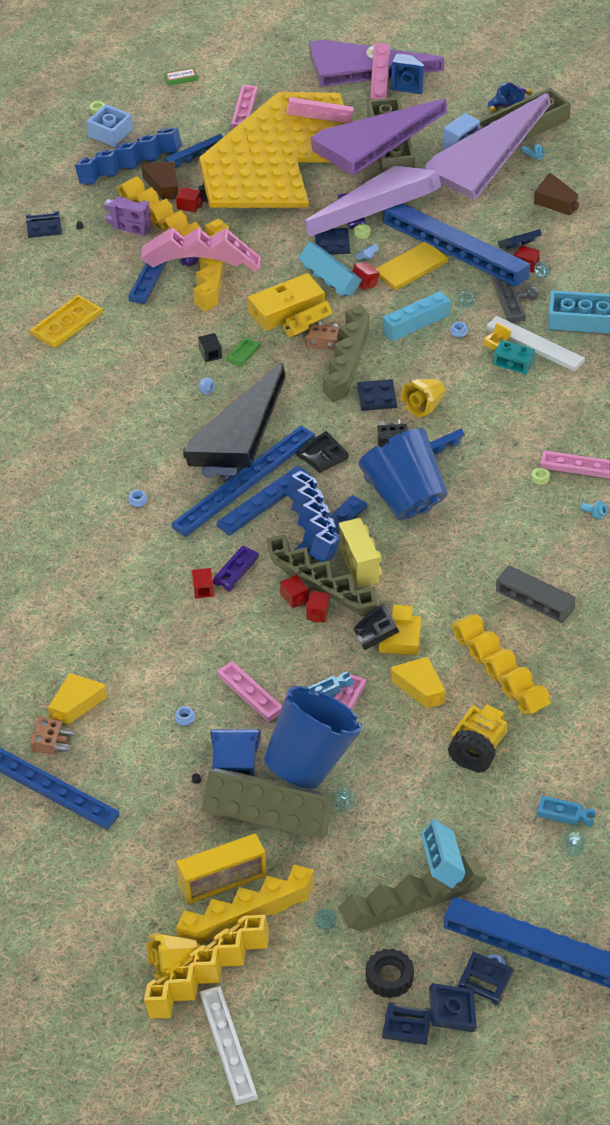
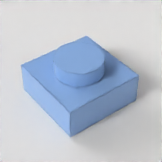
(367, 253)

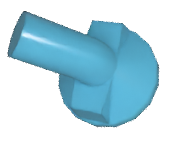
(538, 151)
(598, 510)

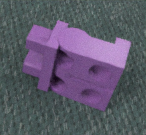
(128, 215)

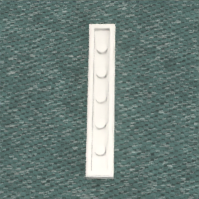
(541, 345)
(228, 1045)

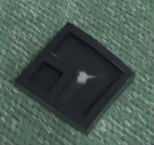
(323, 452)
(375, 627)

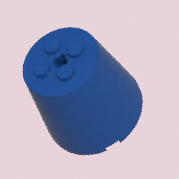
(405, 474)
(310, 737)

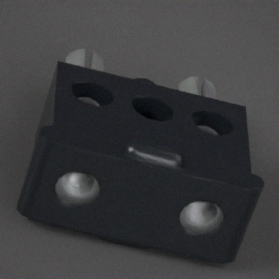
(388, 431)

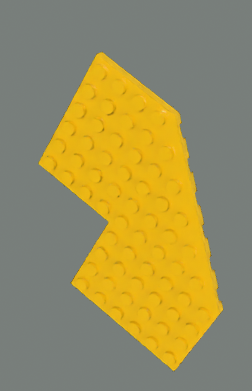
(261, 156)

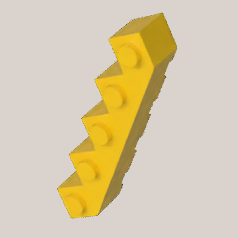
(160, 211)
(210, 274)
(500, 664)
(273, 898)
(206, 965)

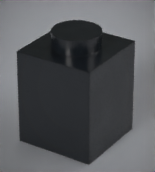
(210, 347)

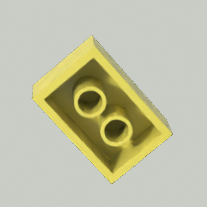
(359, 552)

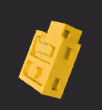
(301, 320)
(409, 628)
(488, 722)

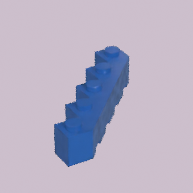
(128, 155)
(313, 516)

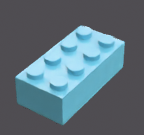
(579, 312)

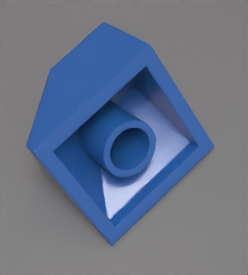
(407, 74)

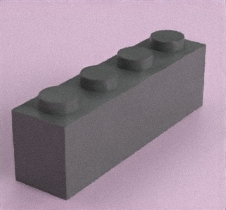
(535, 594)

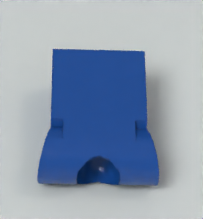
(235, 749)

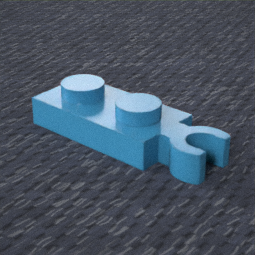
(332, 684)
(564, 811)

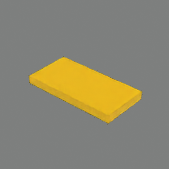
(411, 265)
(66, 321)

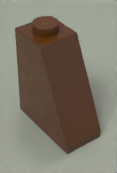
(162, 178)
(556, 195)

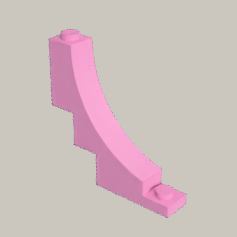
(221, 246)

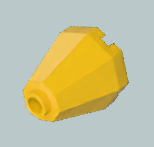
(423, 394)
(168, 950)

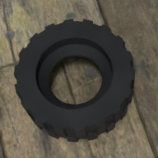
(476, 742)
(394, 958)

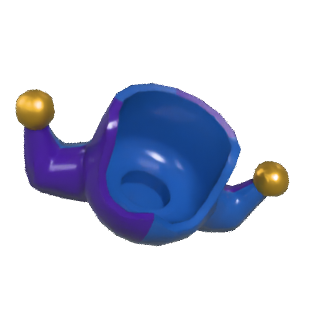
(507, 95)

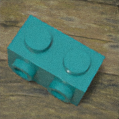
(514, 357)

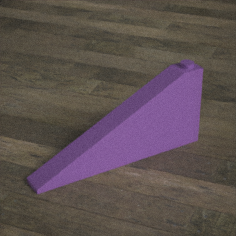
(348, 63)
(366, 140)

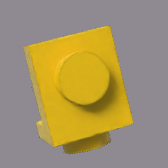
(500, 333)

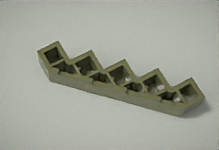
(347, 353)
(321, 576)
(407, 897)

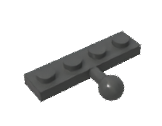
(510, 299)

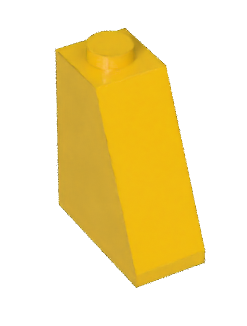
(419, 681)
(75, 698)

